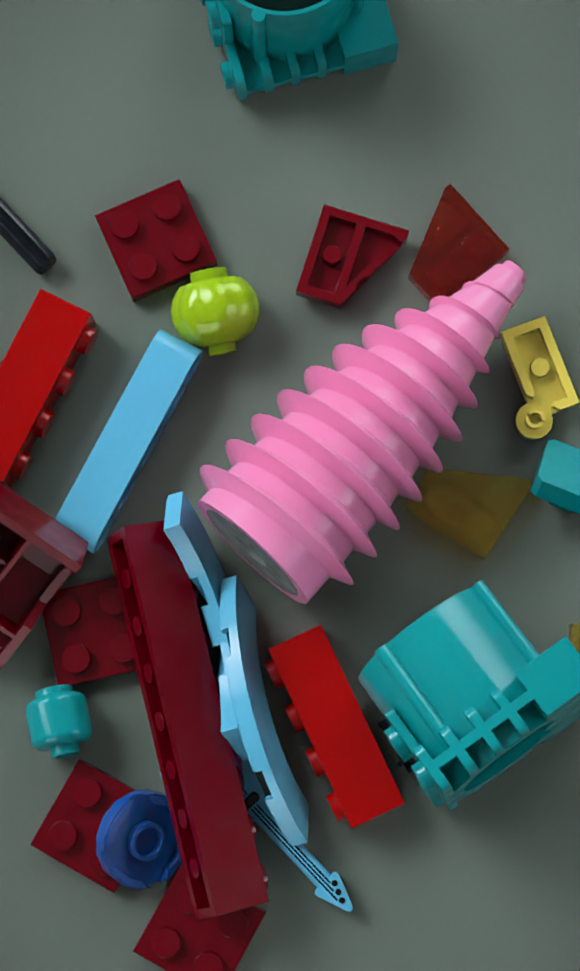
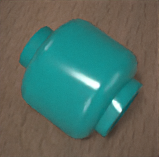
(59, 721)

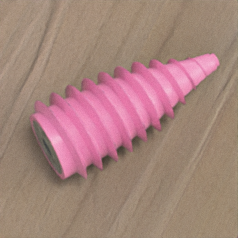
(355, 439)

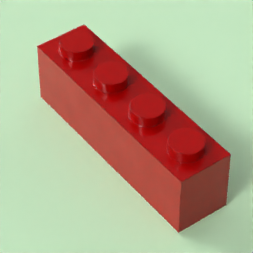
(35, 375)
(335, 727)

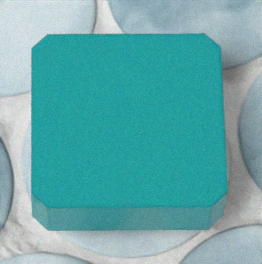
(558, 476)

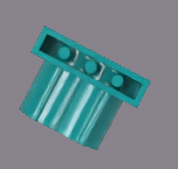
(287, 46)
(470, 693)

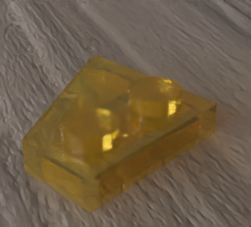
(469, 506)

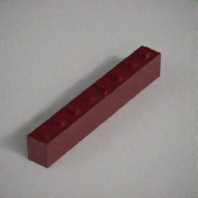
(185, 723)

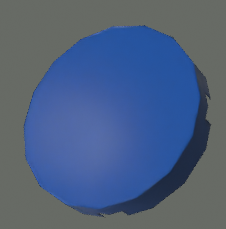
(138, 840)

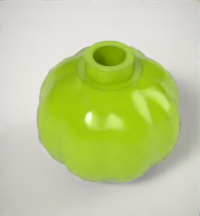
(215, 310)

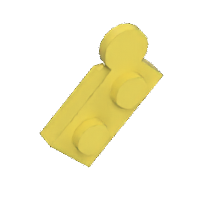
(539, 376)

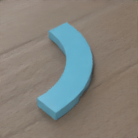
(206, 572)
(253, 715)

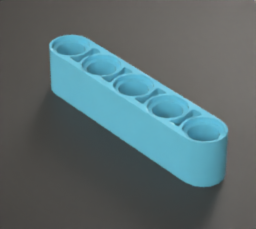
(129, 438)

